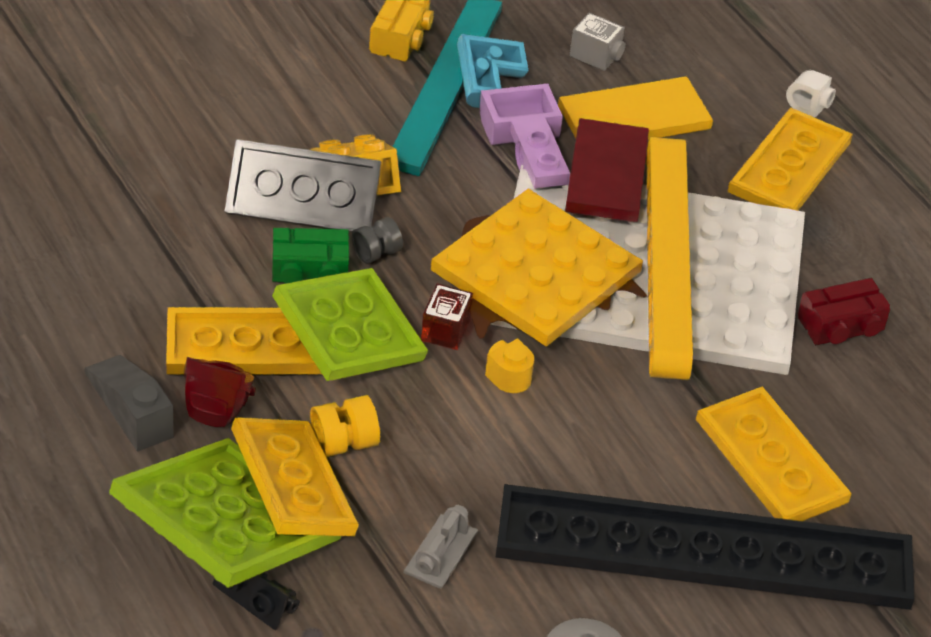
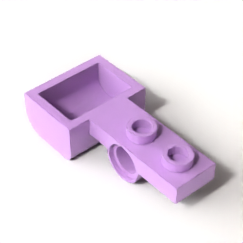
(532, 122)

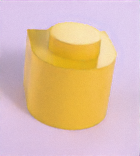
(510, 366)

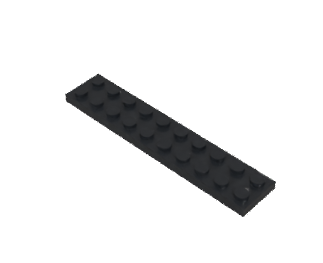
(706, 546)

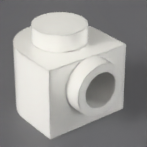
(811, 93)

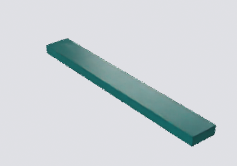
(441, 89)

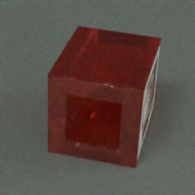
(446, 316)

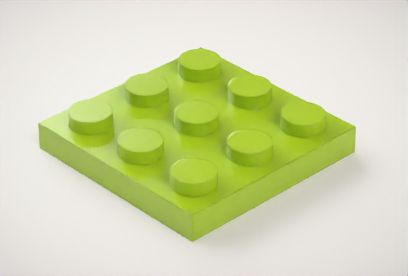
(349, 324)

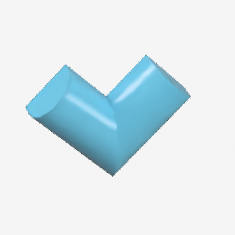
(484, 60)

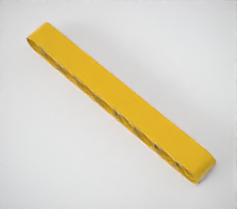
(668, 260)

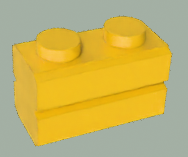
(400, 28)

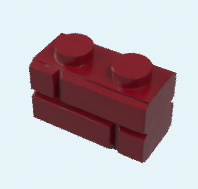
(843, 312)

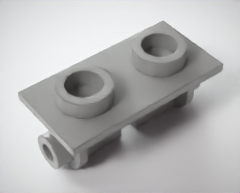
(442, 547)

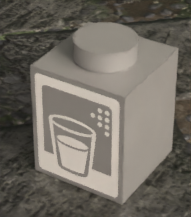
(597, 41)

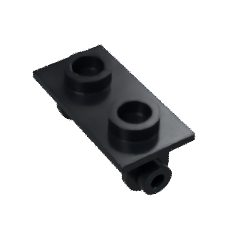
(262, 598)

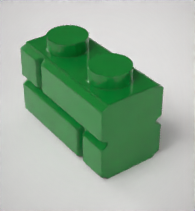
(309, 253)

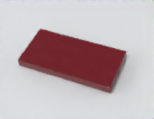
(607, 170)

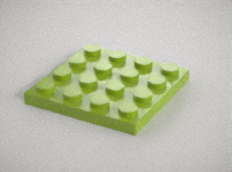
(212, 512)

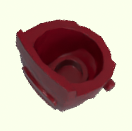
(216, 391)

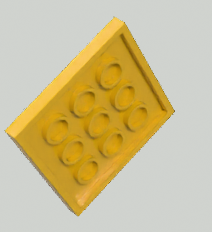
(536, 266)

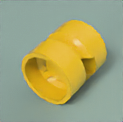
(344, 426)

